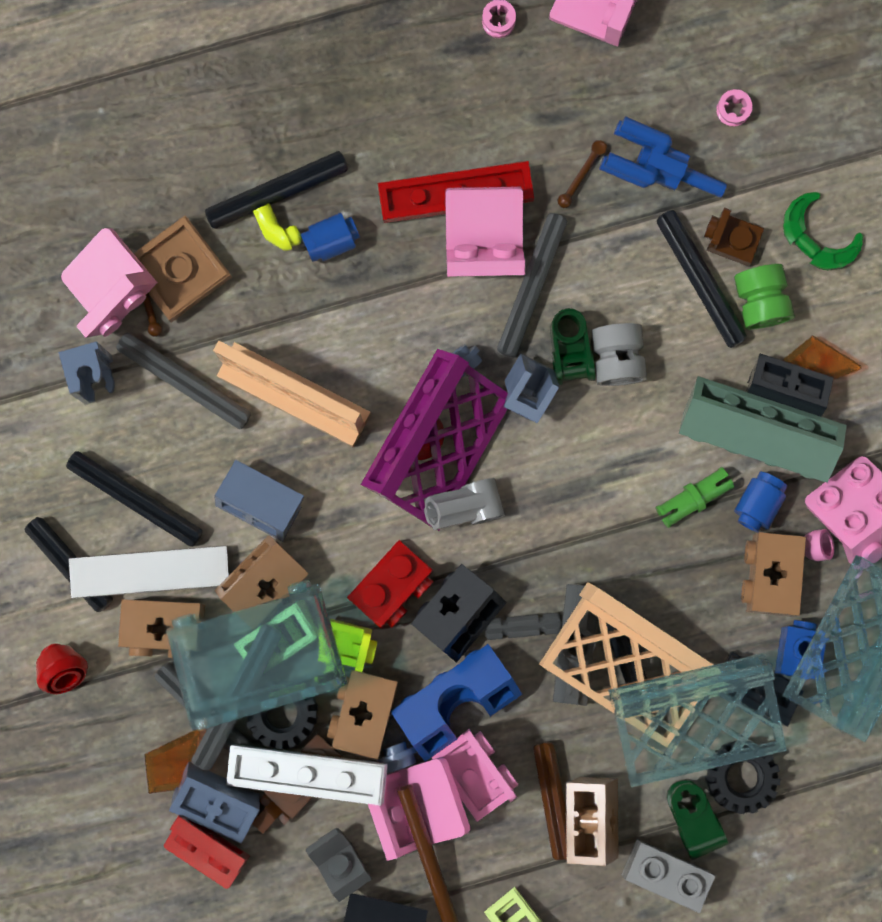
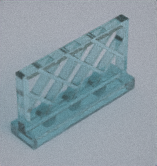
(690, 687)
(861, 695)

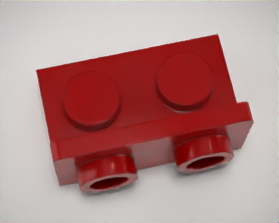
(392, 585)
(206, 851)

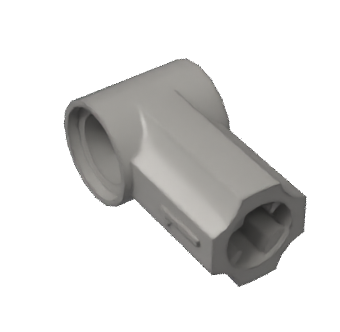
(473, 503)

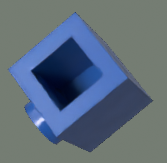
(793, 645)

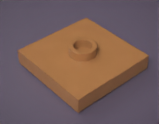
(182, 267)

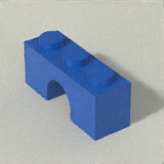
(476, 679)

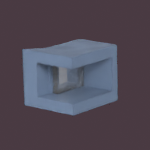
(530, 388)

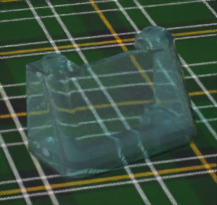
(256, 657)

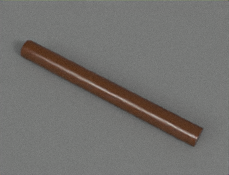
(427, 854)

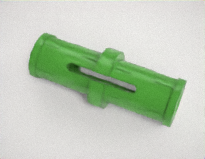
(695, 497)

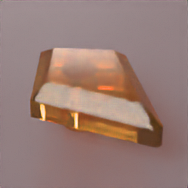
(822, 359)
(168, 762)

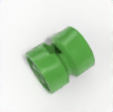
(763, 290)

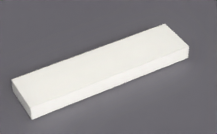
(148, 572)
(307, 774)

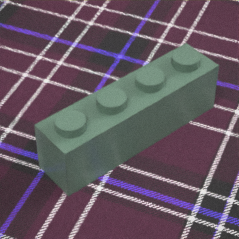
(763, 429)

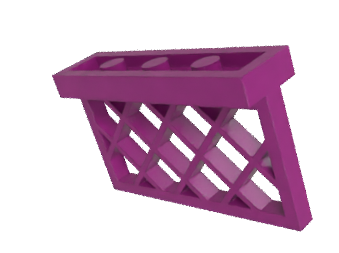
(419, 426)

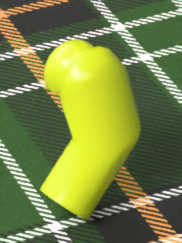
(273, 232)

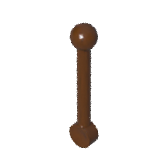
(598, 149)
(154, 328)

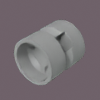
(617, 341)

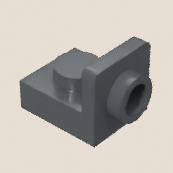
(339, 864)

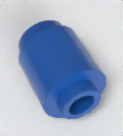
(330, 237)
(761, 502)

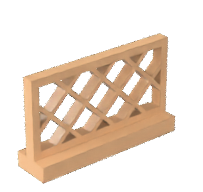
(291, 393)
(640, 632)

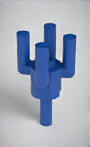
(656, 161)

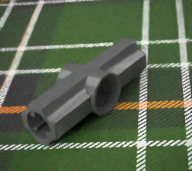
(562, 690)

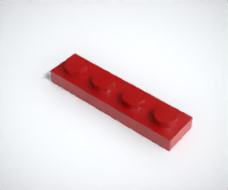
(426, 194)

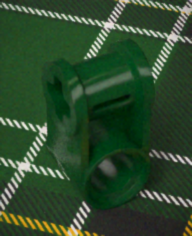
(571, 350)
(698, 824)

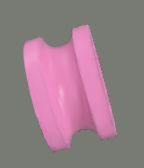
(498, 6)
(736, 96)

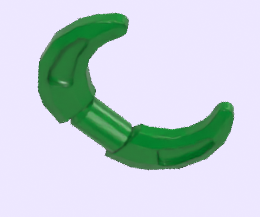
(794, 231)

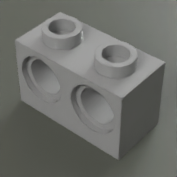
(668, 875)

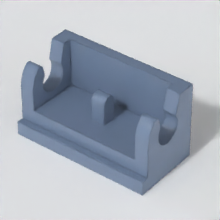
(84, 367)
(258, 500)
(213, 804)

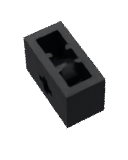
(458, 631)

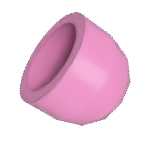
(819, 545)

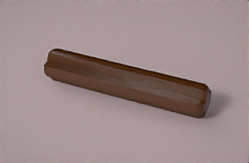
(552, 798)

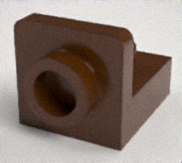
(733, 237)

